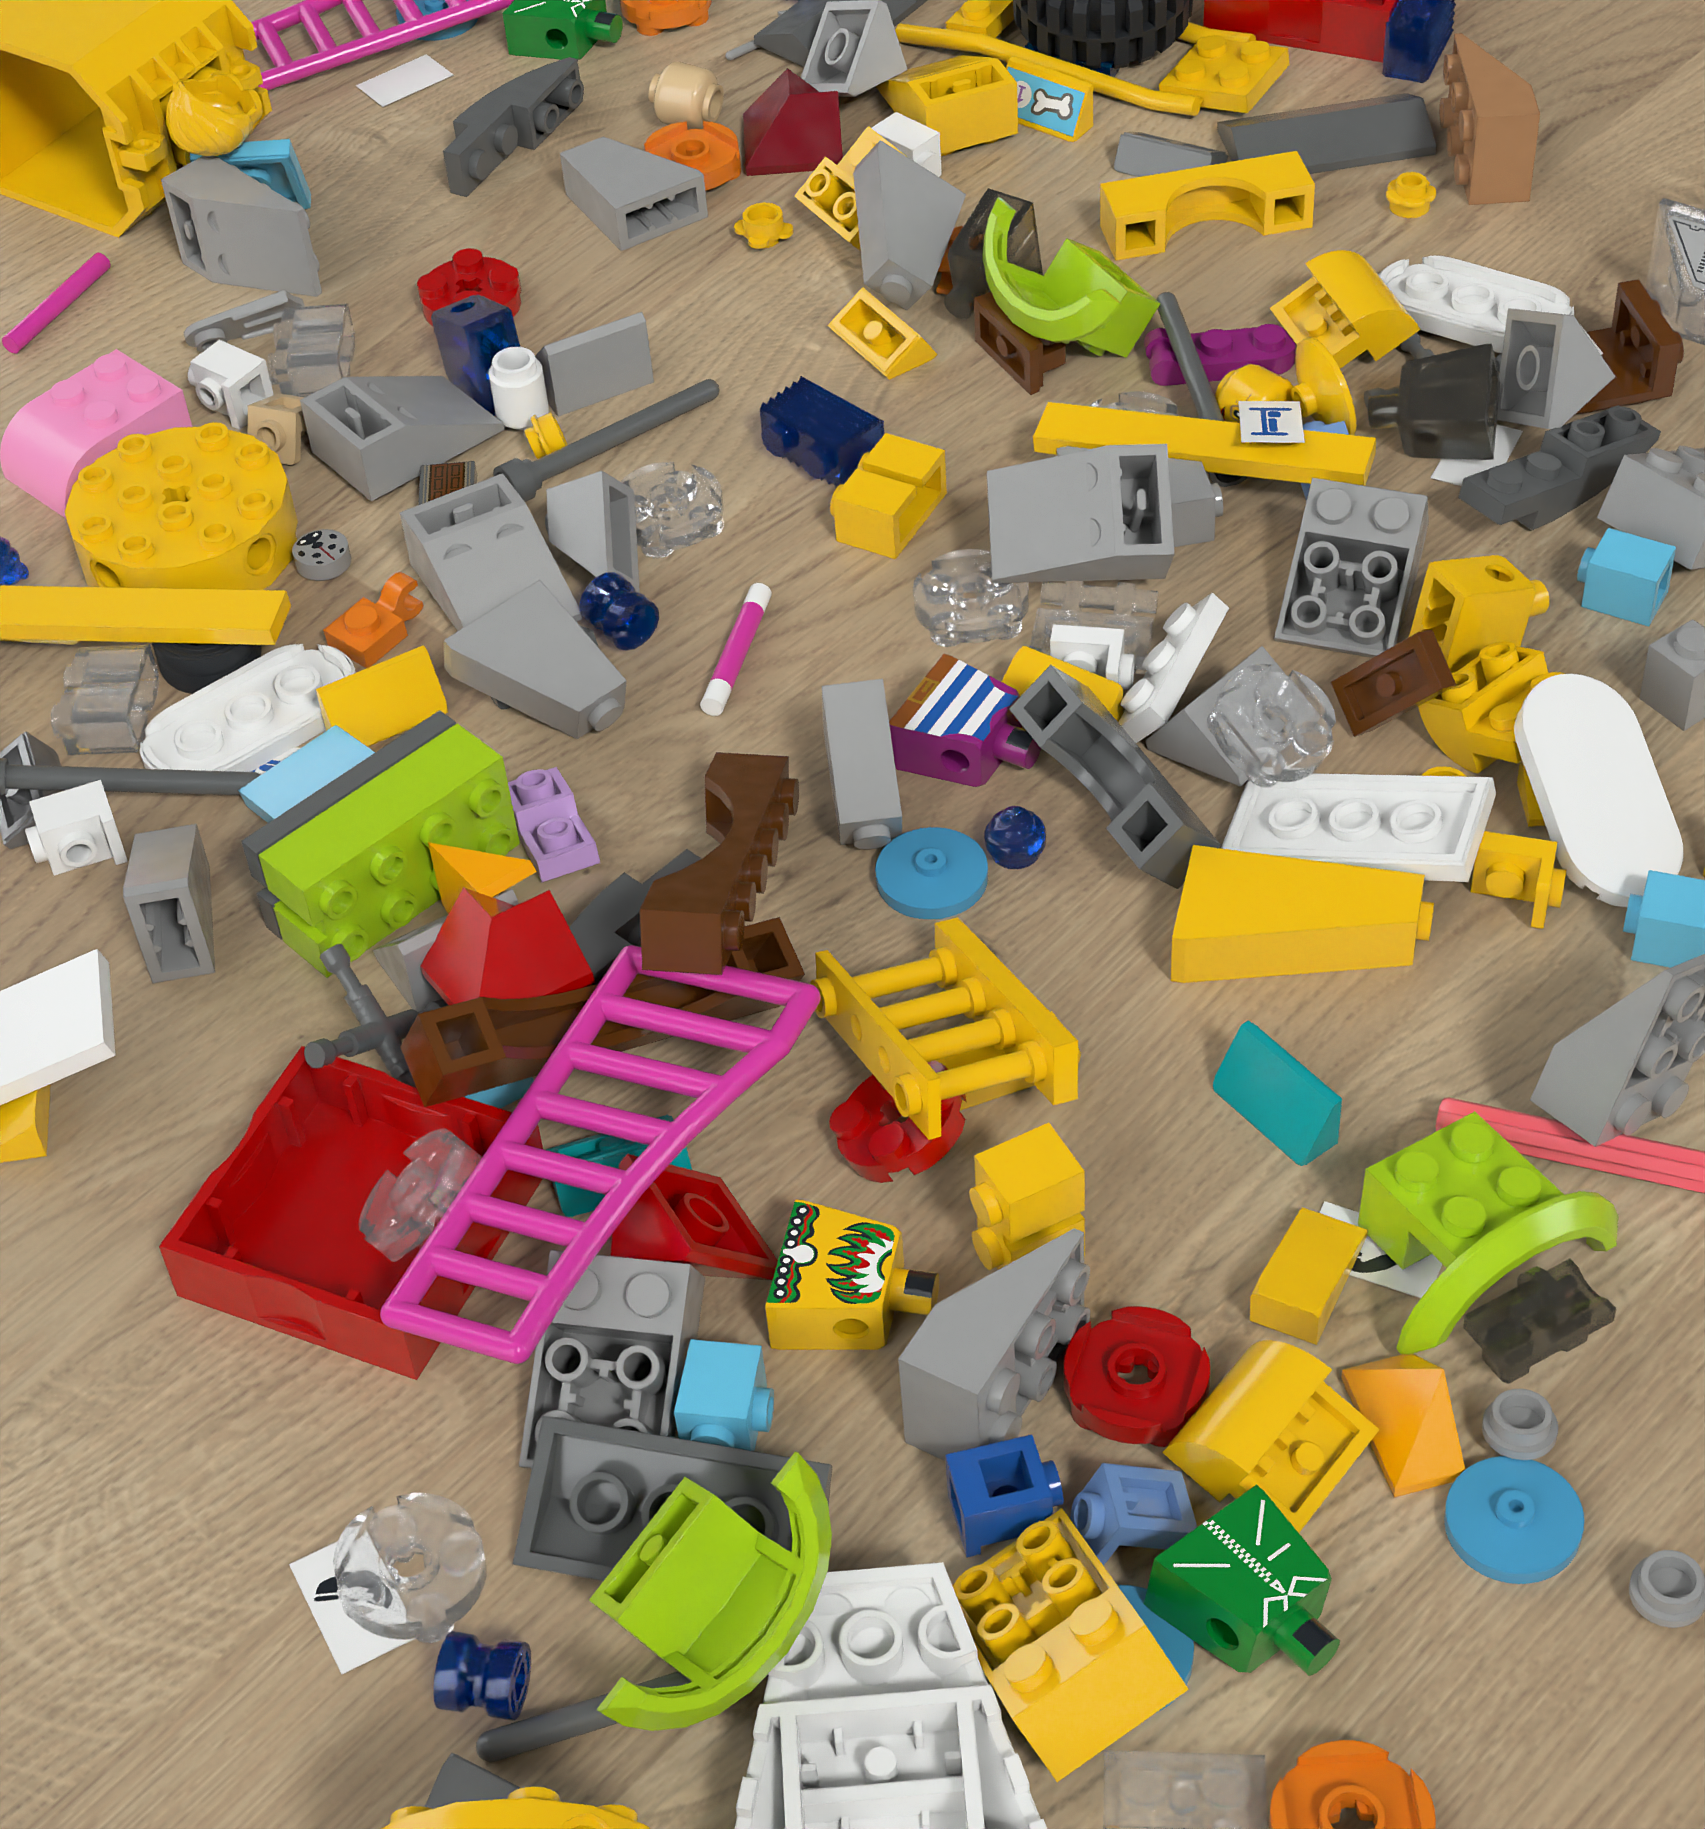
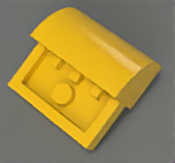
(831, 188)
(1345, 309)
(1478, 715)
(1273, 1428)

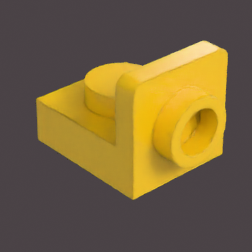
(1519, 870)

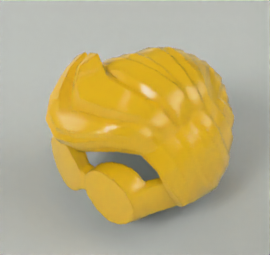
(207, 117)

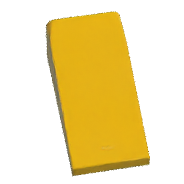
(1306, 1275)

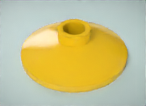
(1322, 386)

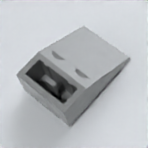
(240, 229)
(388, 426)
(1661, 500)
(1082, 516)
(480, 550)
(1353, 568)
(1629, 1058)
(616, 1348)
(993, 1349)

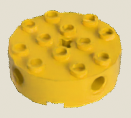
(184, 512)

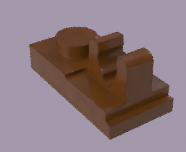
(1013, 348)
(1393, 682)

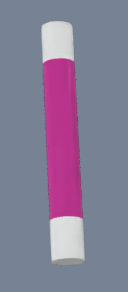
(736, 649)

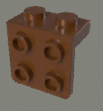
(1637, 349)

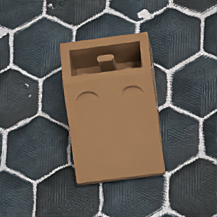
(1489, 125)

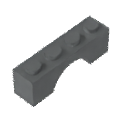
(1144, 808)

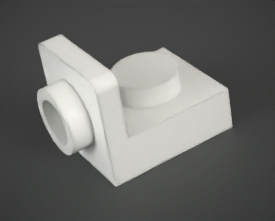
(1094, 650)

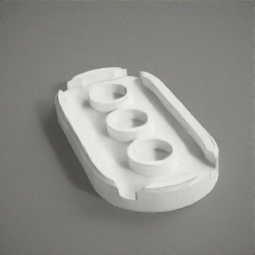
(1466, 298)
(247, 713)
(1596, 786)

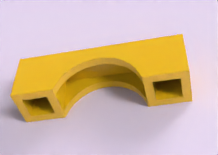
(1260, 192)

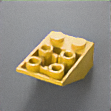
(960, 97)
(1063, 1645)

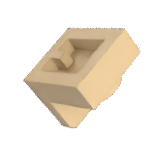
(279, 424)

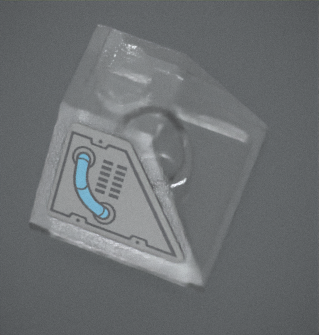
(1678, 268)

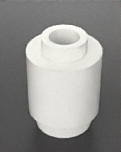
(517, 387)

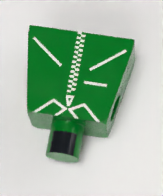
(558, 27)
(1246, 1588)

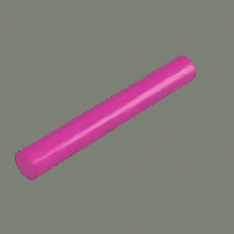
(56, 303)

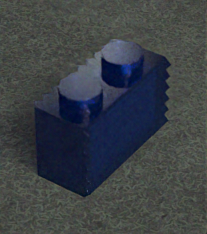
(1416, 38)
(818, 430)

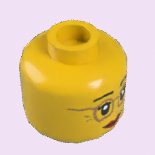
(1250, 384)

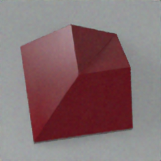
(791, 128)

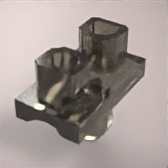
(1537, 1319)

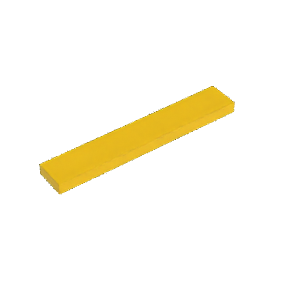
(1210, 441)
(142, 614)

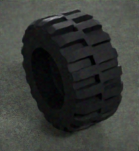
(1102, 28)

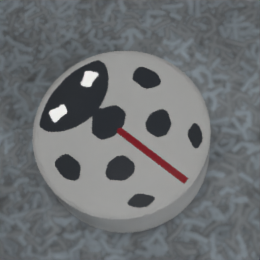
(321, 554)

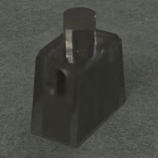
(966, 252)
(1444, 405)

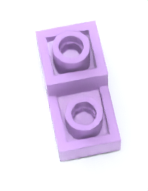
(550, 824)

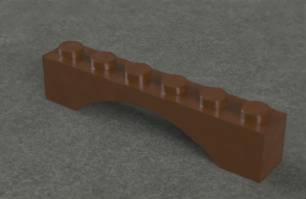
(701, 911)
(510, 1040)

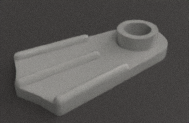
(242, 321)

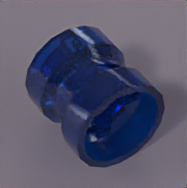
(611, 606)
(482, 1675)

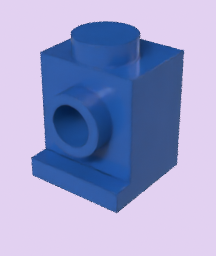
(1000, 1491)

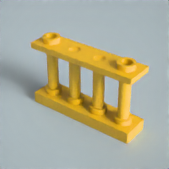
(976, 985)

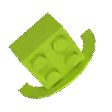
(1076, 299)
(1477, 1212)
(715, 1598)

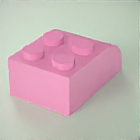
(83, 421)

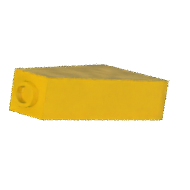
(1292, 917)

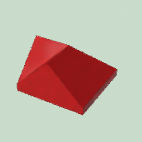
(504, 950)
(693, 1222)

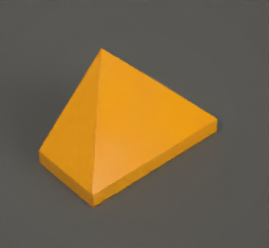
(475, 871)
(1415, 1420)

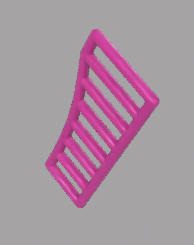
(372, 38)
(620, 1186)

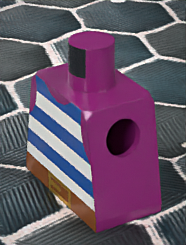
(960, 726)

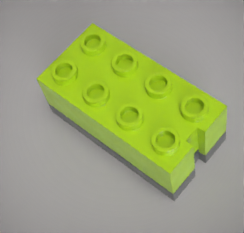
(358, 850)

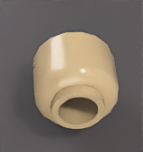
(686, 94)

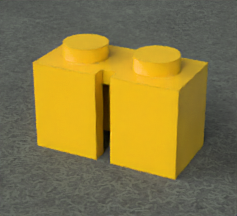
(889, 495)
(1025, 1196)

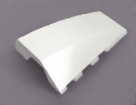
(883, 1717)

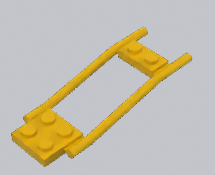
(1217, 73)

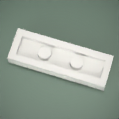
(1171, 666)

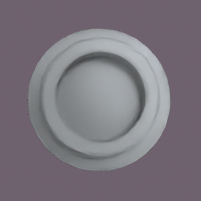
(1520, 1425)
(1668, 1589)

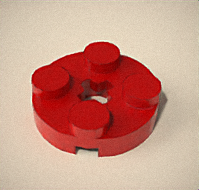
(467, 276)
(880, 1144)
(1130, 1411)

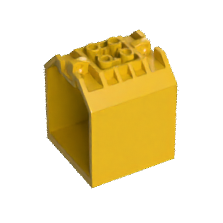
(92, 93)

